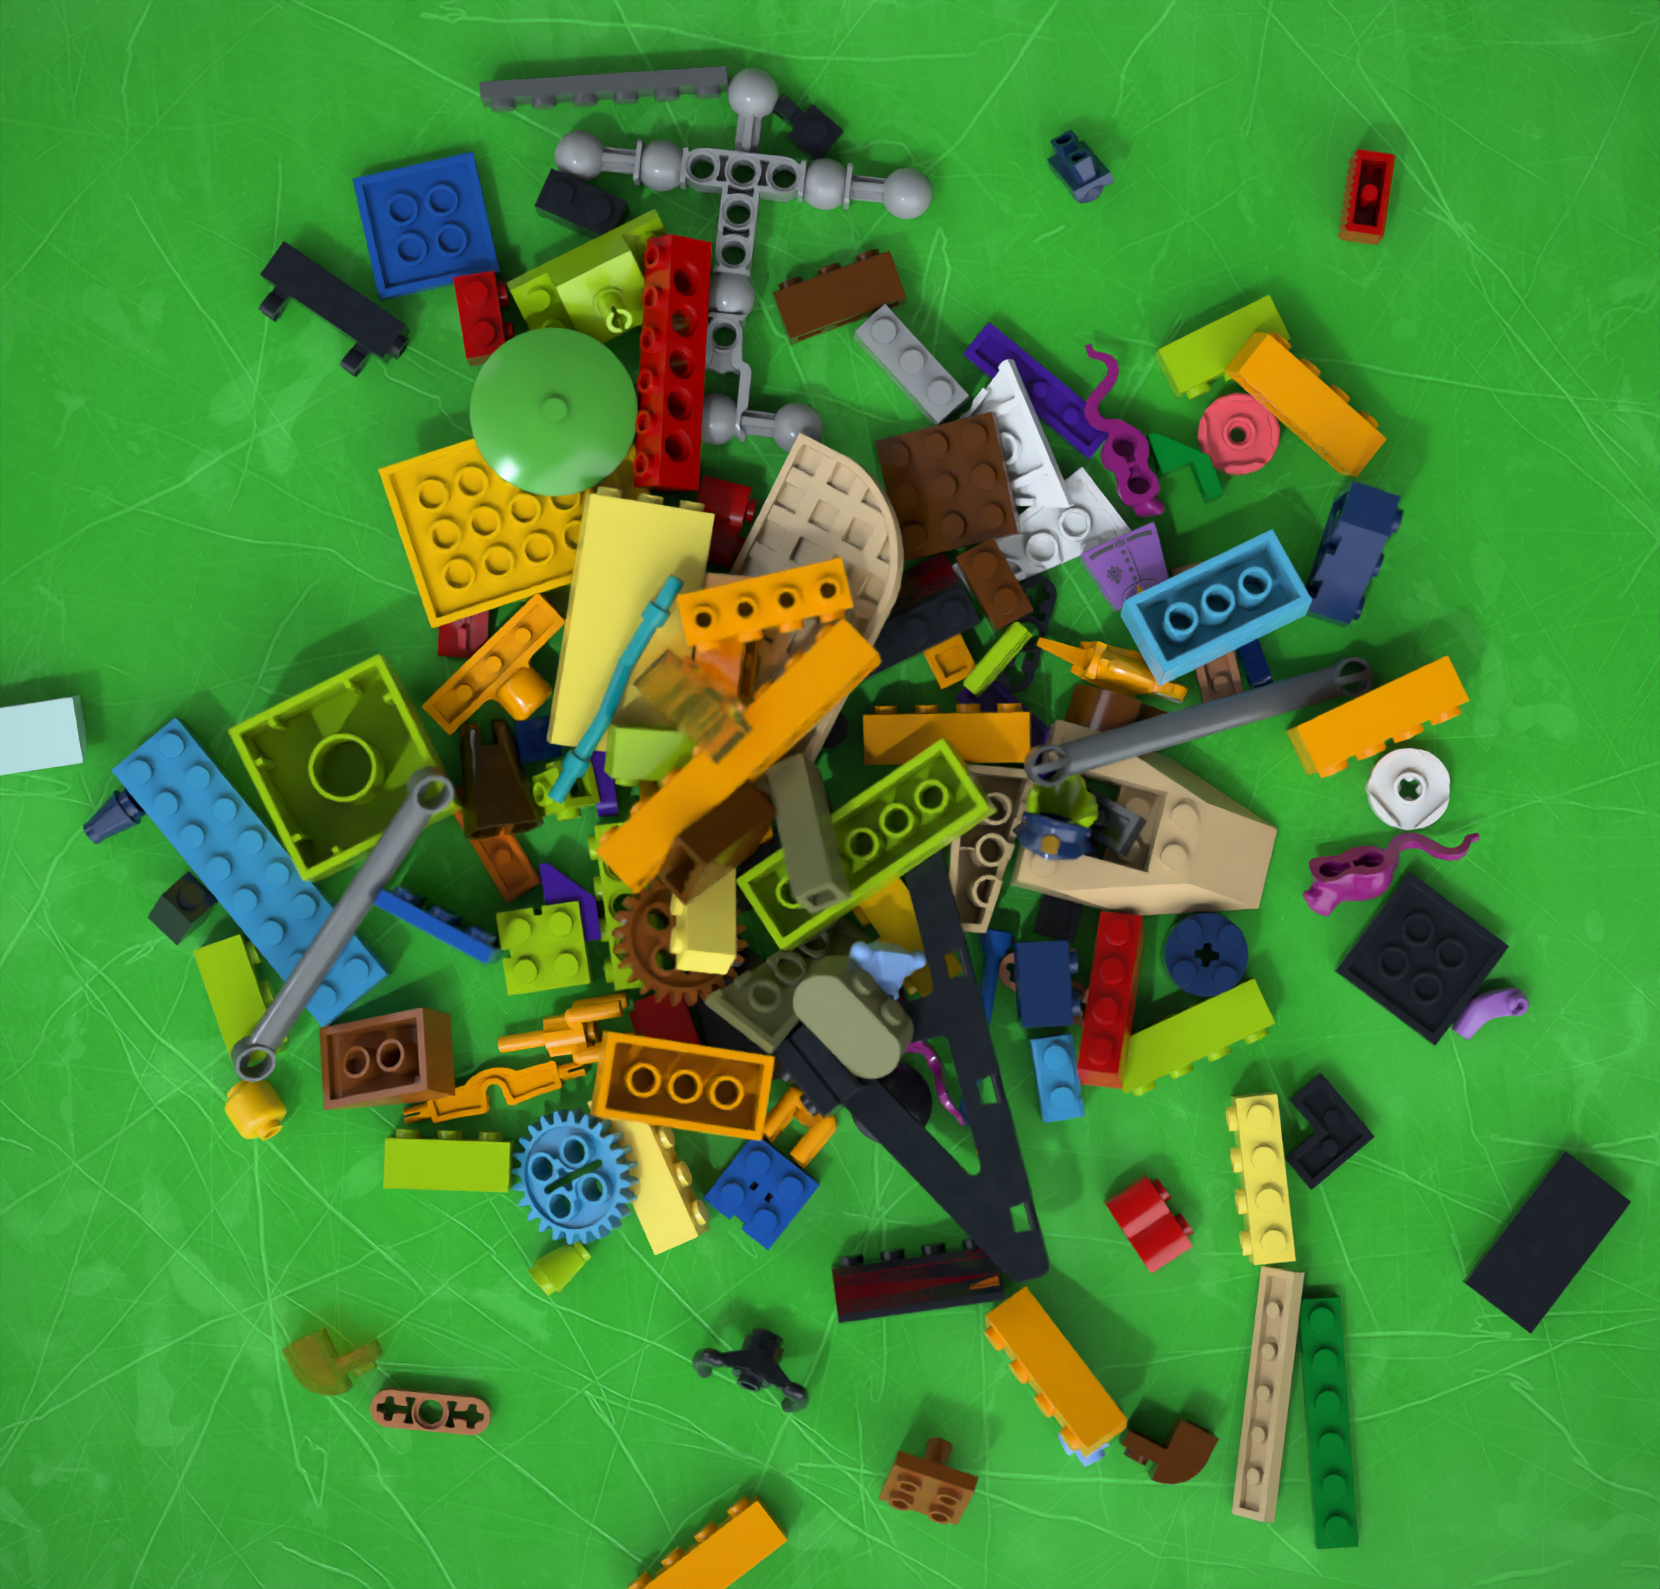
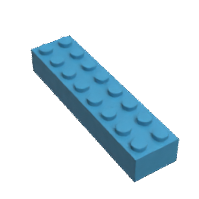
(243, 862)

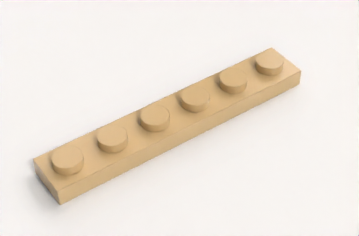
(1267, 1393)

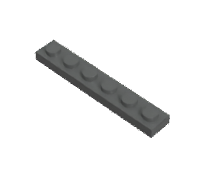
(587, 89)

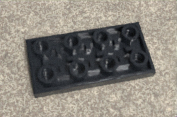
(1546, 1241)

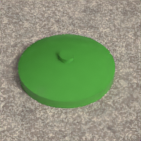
(553, 412)

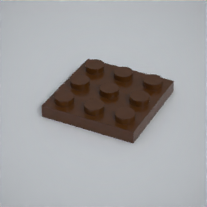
(949, 485)

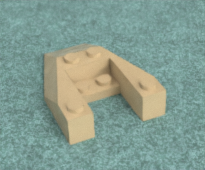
(1189, 857)

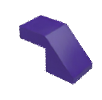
(561, 889)

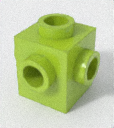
(581, 795)

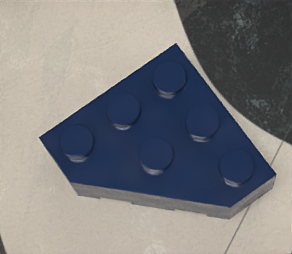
(1351, 551)

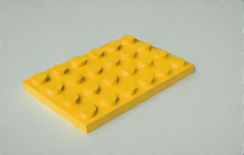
(481, 538)

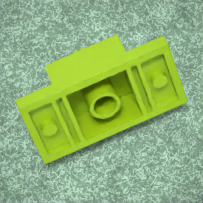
(592, 286)

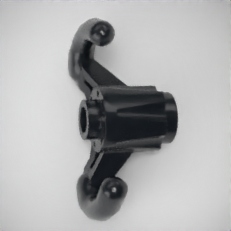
(755, 1367)

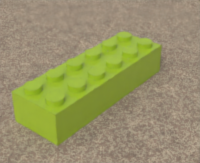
(878, 839)

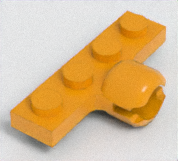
(501, 670)

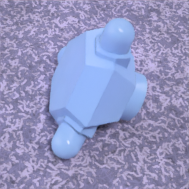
(887, 963)

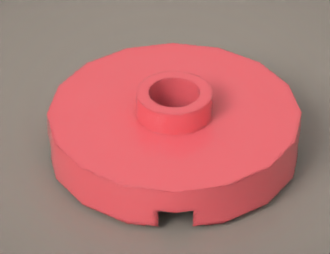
(1250, 416)

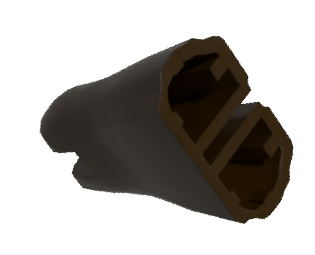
(495, 785)

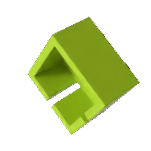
(544, 948)

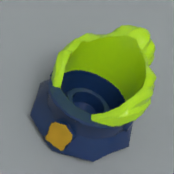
(1058, 820)

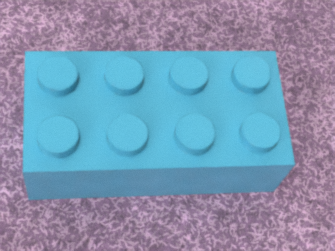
(1215, 607)

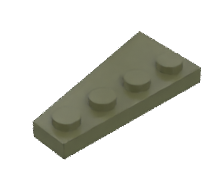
(762, 1000)

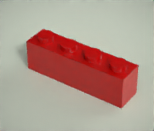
(1111, 1000)

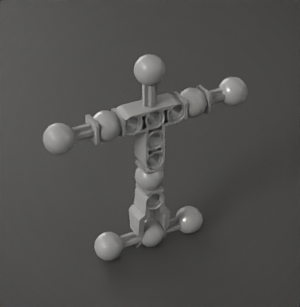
(731, 294)

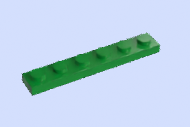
(1327, 1422)

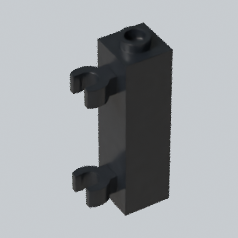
(336, 304)

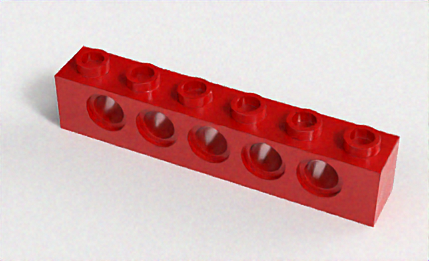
(672, 364)

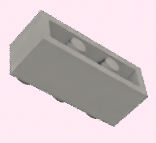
(910, 366)

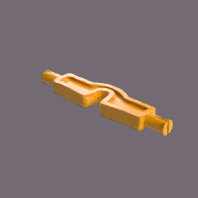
(516, 1088)

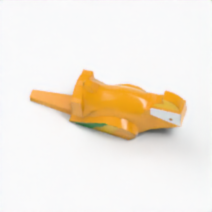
(1114, 669)

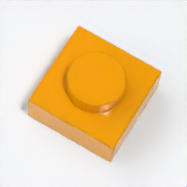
(950, 661)

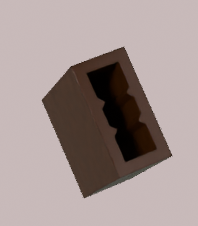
(716, 843)

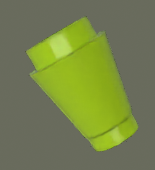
(558, 1267)

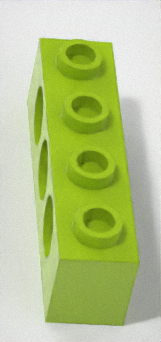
(609, 888)

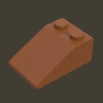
(387, 1060)

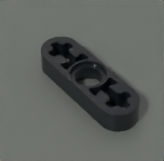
(1044, 607)

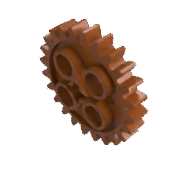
(643, 942)

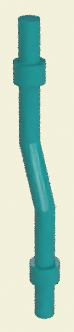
(577, 760)

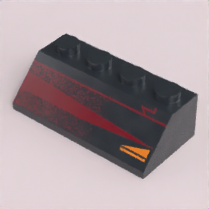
(925, 614)
(915, 1281)

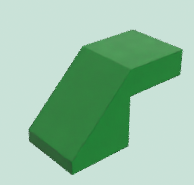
(1173, 456)

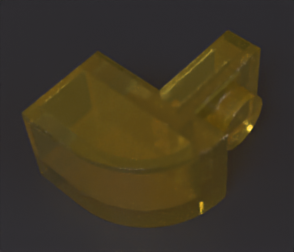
(322, 1369)

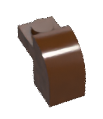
(1106, 709)
(1180, 1455)

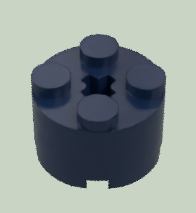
(1222, 938)

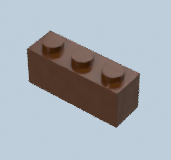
(838, 295)

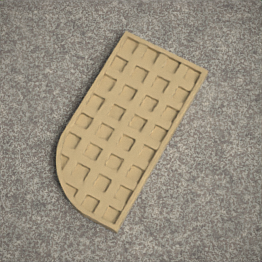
(816, 513)

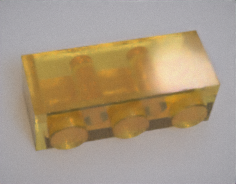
(694, 704)

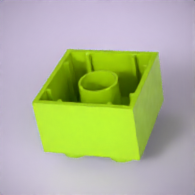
(339, 765)

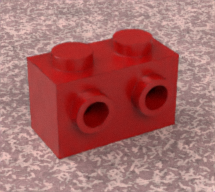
(482, 315)

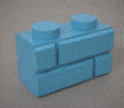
(1056, 1077)

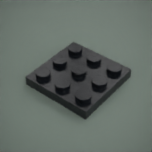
(1421, 958)

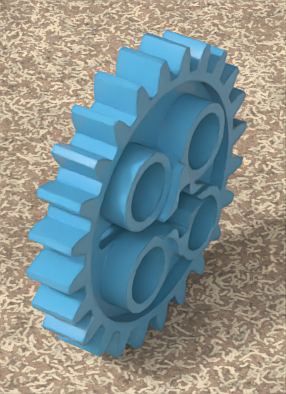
(591, 1211)

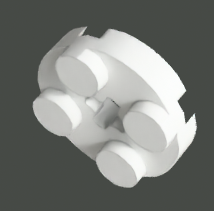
(1408, 765)

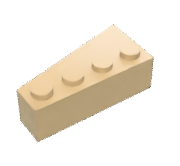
(982, 853)

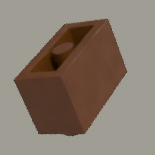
(993, 585)

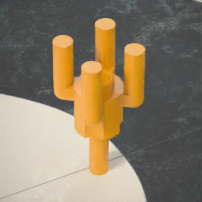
(572, 1032)
(815, 1138)

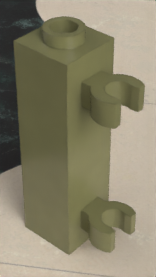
(807, 833)

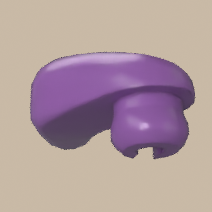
(1488, 1006)

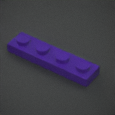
(1052, 400)

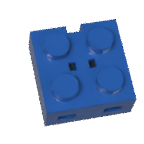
(778, 1192)

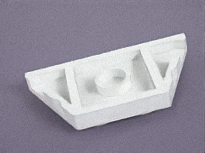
(1028, 455)

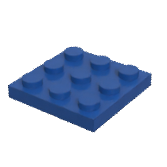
(425, 225)
(440, 923)

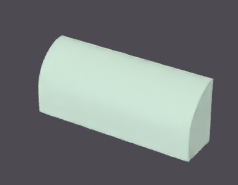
(42, 735)

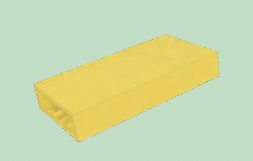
(619, 567)

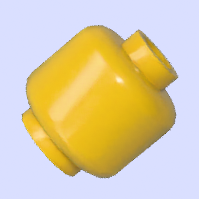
(255, 1109)

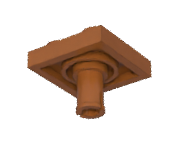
(928, 1484)

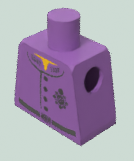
(1126, 565)

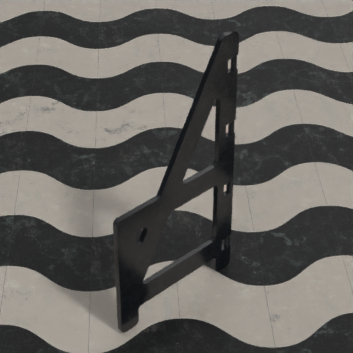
(955, 1011)

